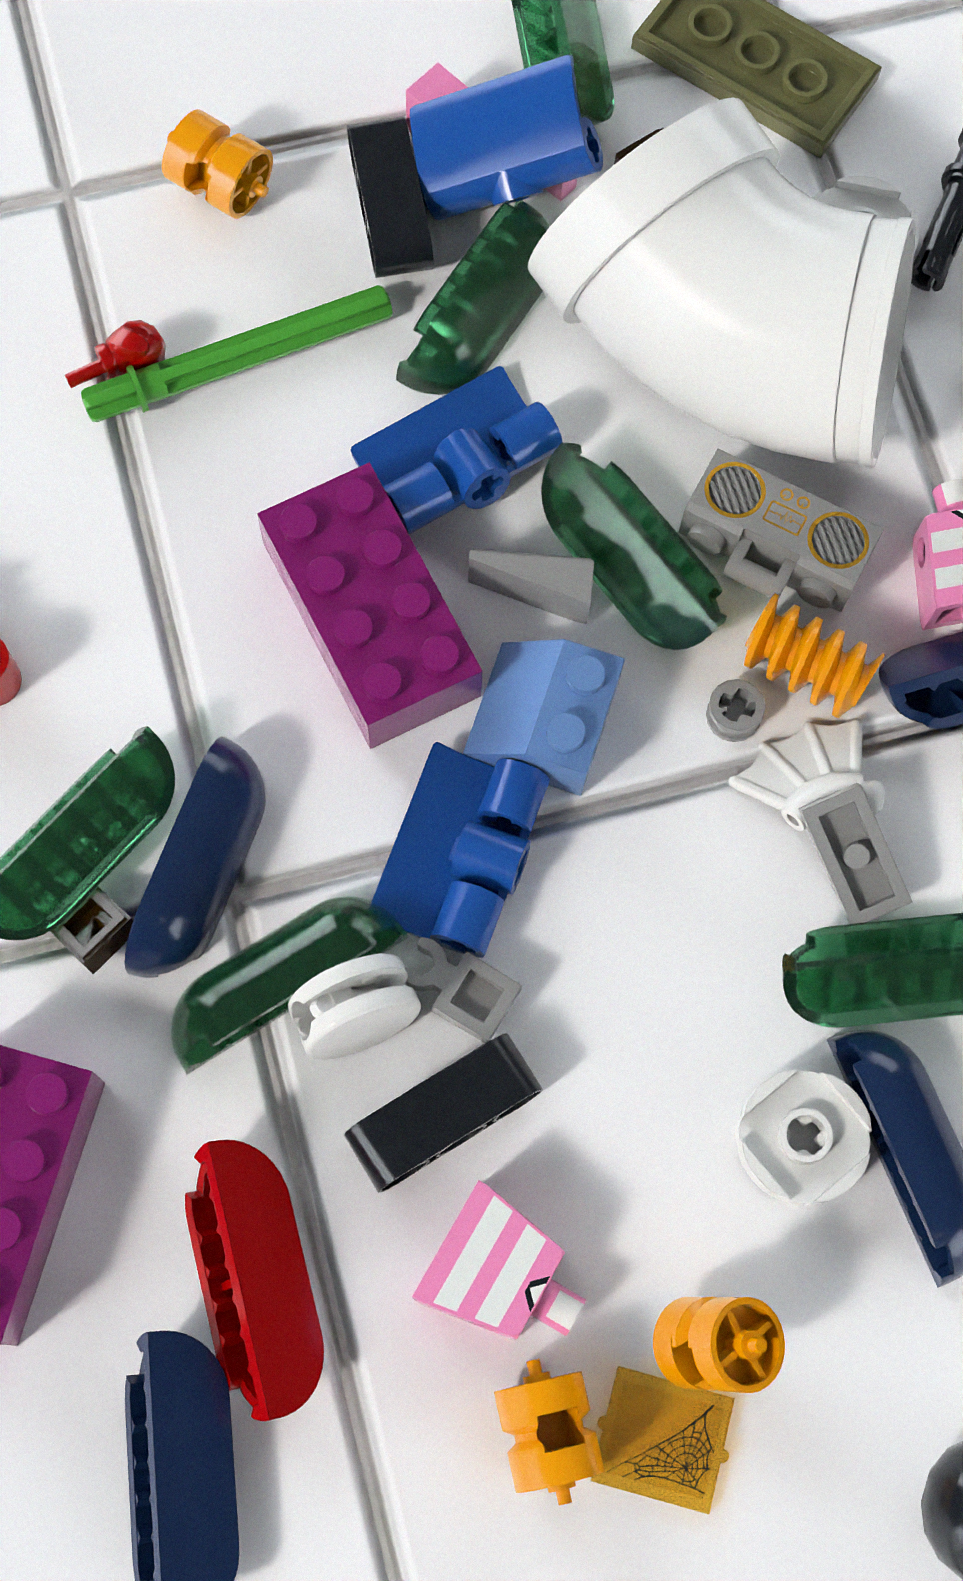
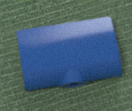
(503, 140)
(459, 449)
(461, 848)

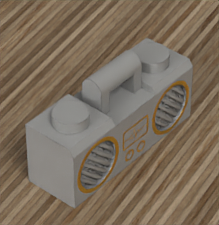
(782, 529)

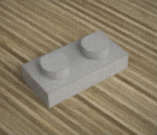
(855, 855)

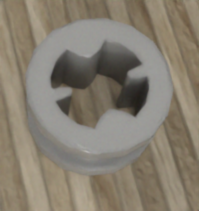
(745, 725)

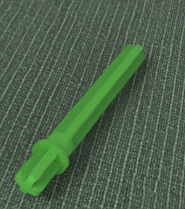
(235, 354)

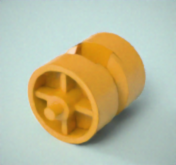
(206, 158)
(719, 1344)
(549, 1432)

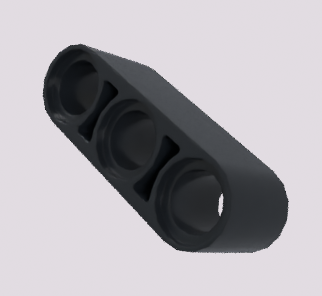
(390, 197)
(442, 1112)

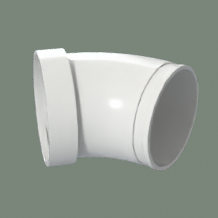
(737, 288)

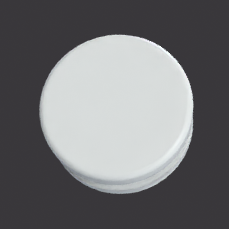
(353, 1006)

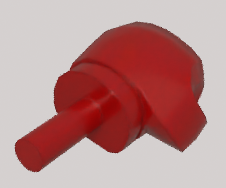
(131, 344)

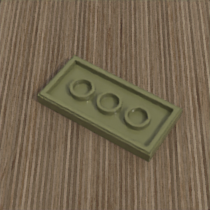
(766, 58)

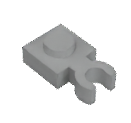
(469, 995)

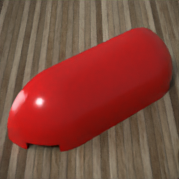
(254, 1278)

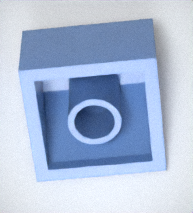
(546, 708)

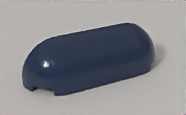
(927, 681)
(198, 863)
(911, 1141)
(180, 1463)

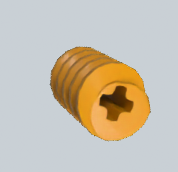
(810, 657)

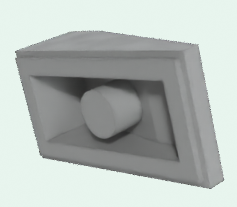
(540, 580)

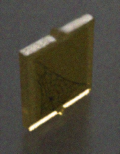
(663, 1439)

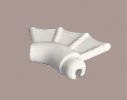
(808, 768)

